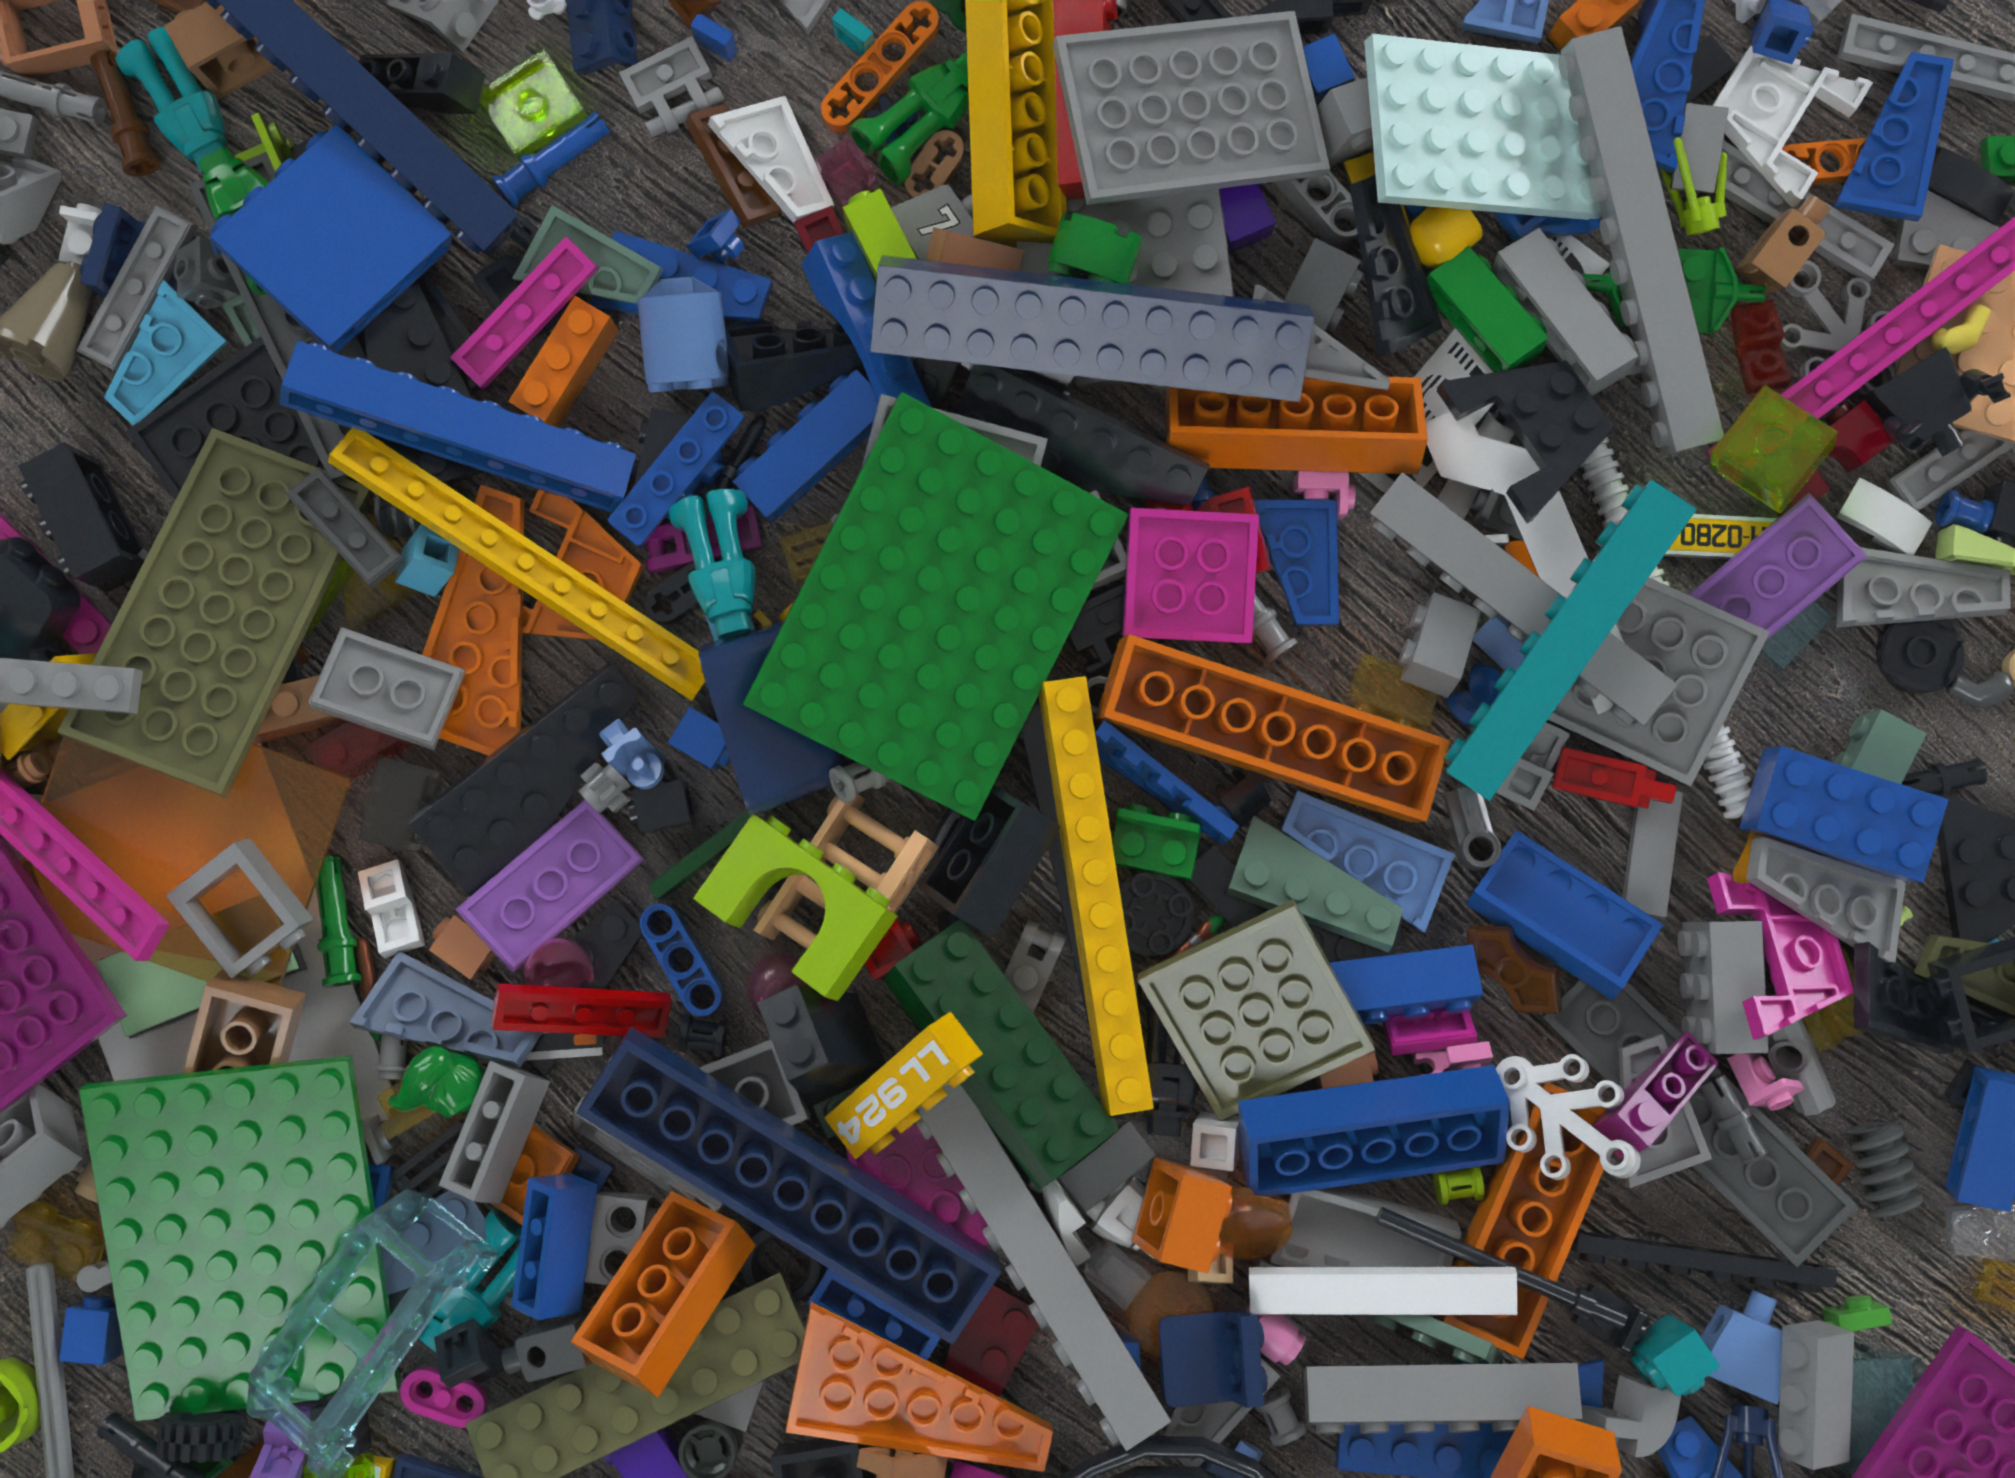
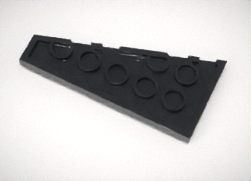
(411, 342)

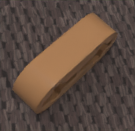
(927, 161)

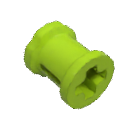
(1458, 1184)

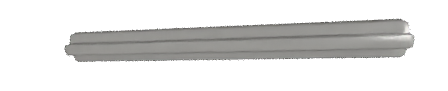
(49, 1371)

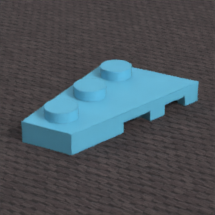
(164, 356)

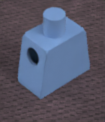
(1747, 1347)

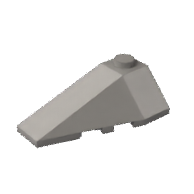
(24, 196)

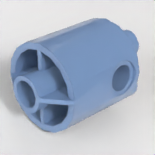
(683, 336)

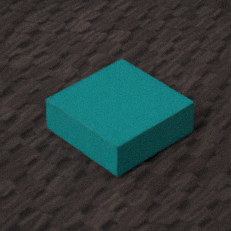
(852, 32)

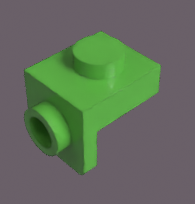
(1858, 1314)

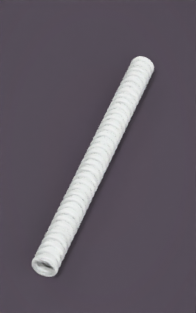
(1722, 758)

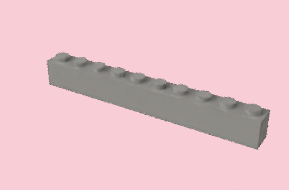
(1640, 241)
(1044, 1268)

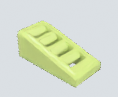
(1971, 547)

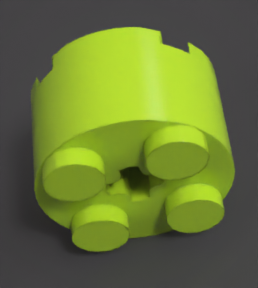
(17, 1402)

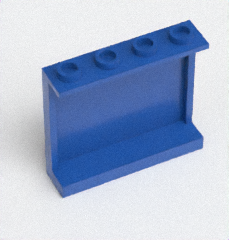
(332, 238)

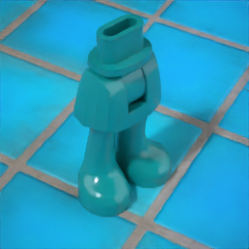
(189, 123)
(722, 587)
(474, 1299)

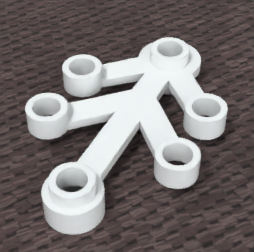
(1557, 1111)

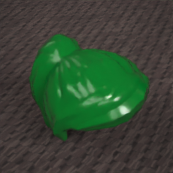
(440, 1082)

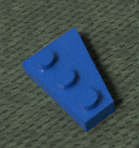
(1304, 555)

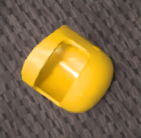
(1443, 234)

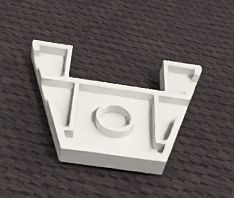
(1767, 103)

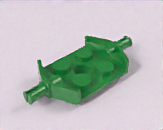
(1709, 282)

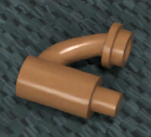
(35, 764)

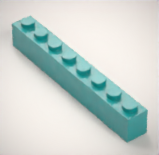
(1570, 638)

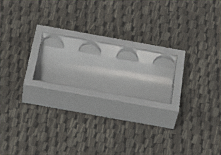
(1341, 1231)

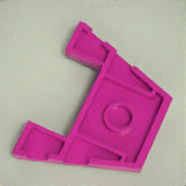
(1800, 955)

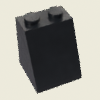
(821, 1041)

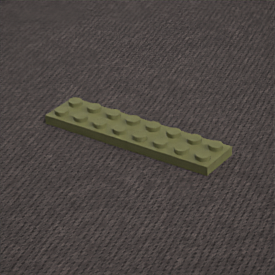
(600, 1413)

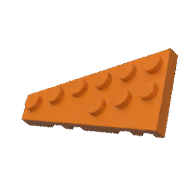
(483, 634)

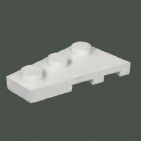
(775, 154)

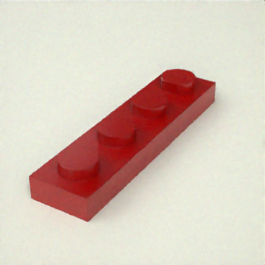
(579, 1010)

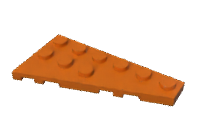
(884, 1396)

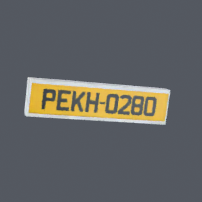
(1716, 536)

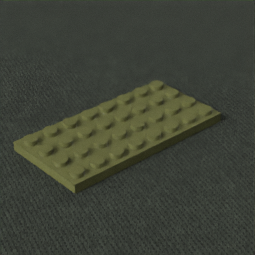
(215, 616)

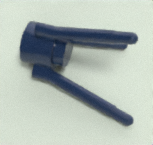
(1750, 1427)

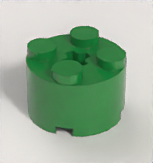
(1093, 250)

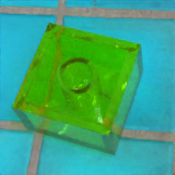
(1772, 449)

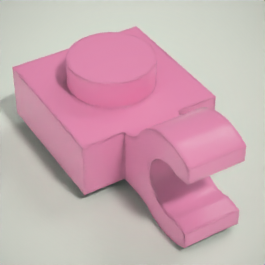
(1457, 1057)

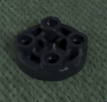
(1155, 913)

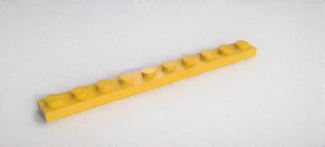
(519, 560)

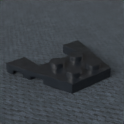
(1549, 416)

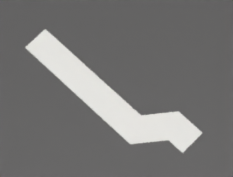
(1490, 464)

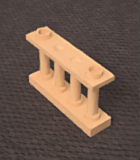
(911, 858)

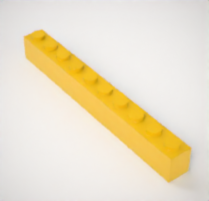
(1095, 897)

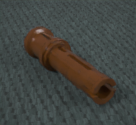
(128, 129)

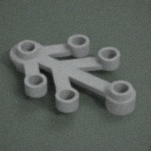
(1838, 332)

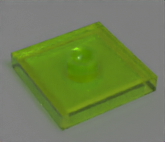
(531, 104)

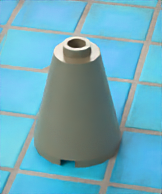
(47, 322)

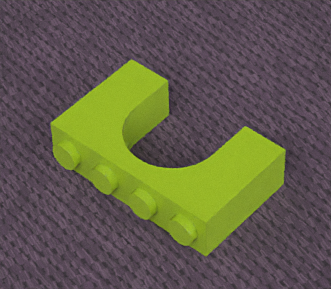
(852, 918)

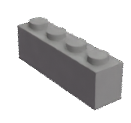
(1574, 321)

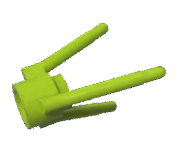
(1697, 214)

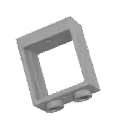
(249, 858)

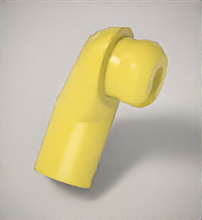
(1965, 335)

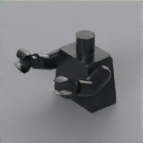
(1929, 400)

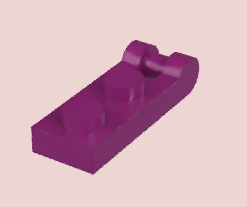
(660, 562)

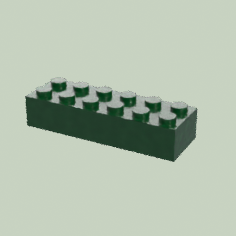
(1022, 1077)

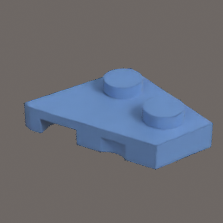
(1508, 19)

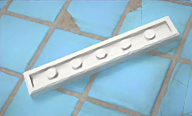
(1383, 1290)

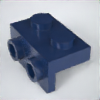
(601, 34)

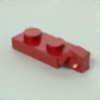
(1609, 780)

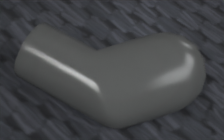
(1985, 694)

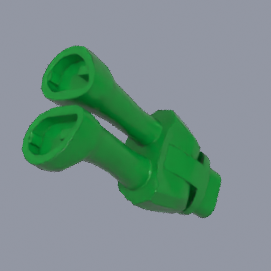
(939, 94)
(227, 186)

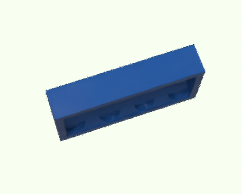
(1565, 915)

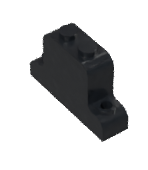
(34, 603)

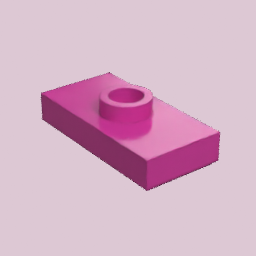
(1429, 1032)

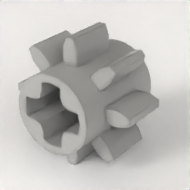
(605, 788)

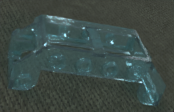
(376, 1357)

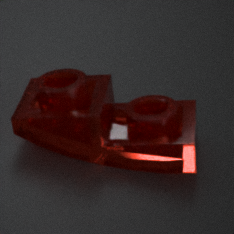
(1758, 347)

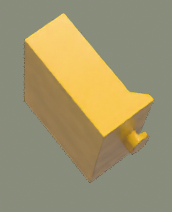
(28, 726)

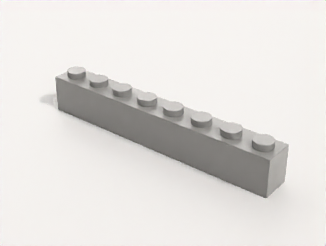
(1513, 592)

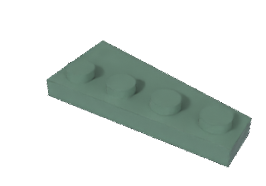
(1280, 869)

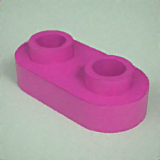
(443, 1403)

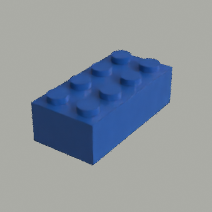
(1843, 814)

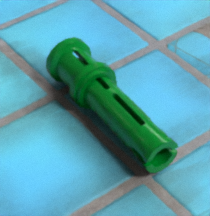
(336, 939)

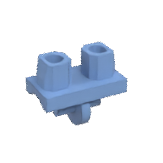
(633, 755)

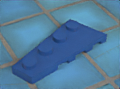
(1664, 72)

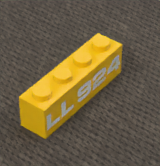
(903, 1086)

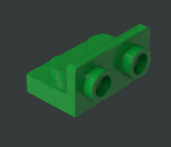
(1156, 842)

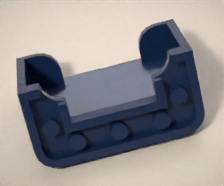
(767, 757)

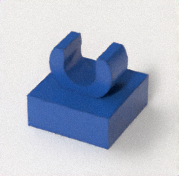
(717, 238)

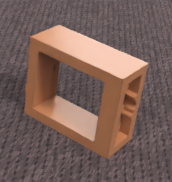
(13, 47)

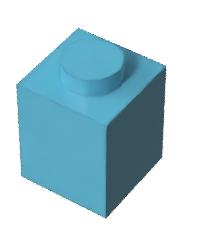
(428, 562)

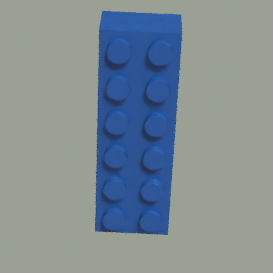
(1373, 1131)

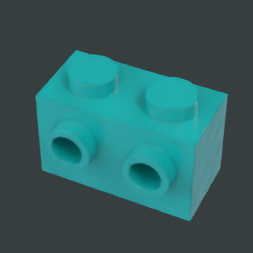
(1673, 1357)

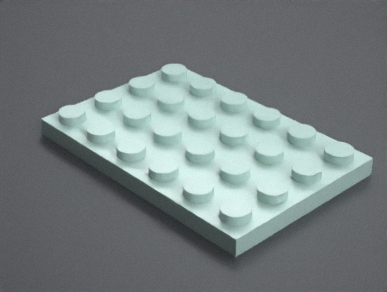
(1474, 129)

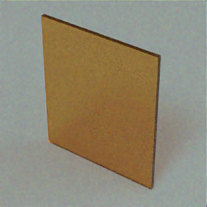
(166, 830)

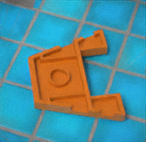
(590, 552)

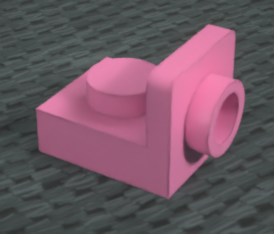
(1321, 485)
(1757, 1082)

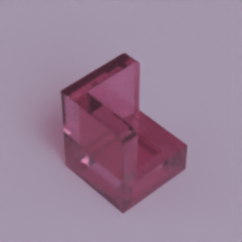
(846, 170)

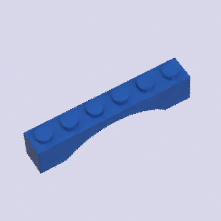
(848, 291)

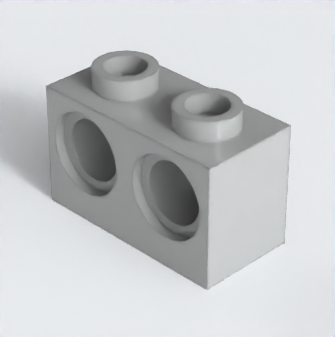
(610, 1235)

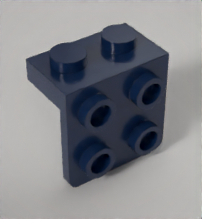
(113, 239)
(1212, 1359)

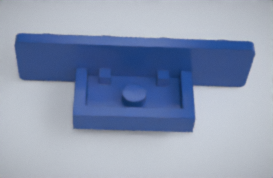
(679, 471)

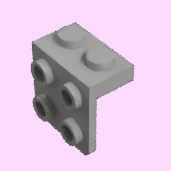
(452, 19)

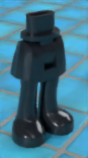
(1170, 1082)

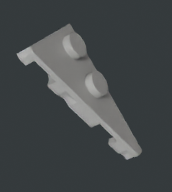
(1331, 359)

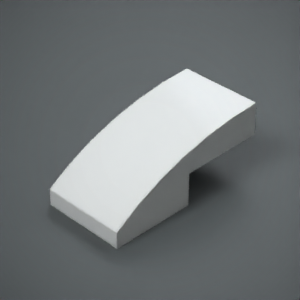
(1885, 517)
(392, 908)
(1065, 1220)

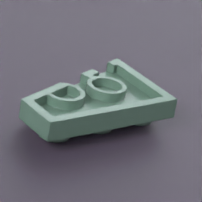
(622, 272)
(1431, 1332)

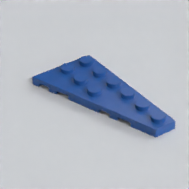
(1441, 1452)

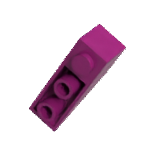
(1657, 1094)

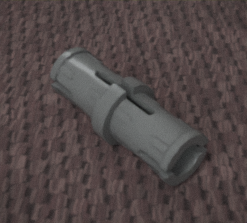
(1733, 1118)

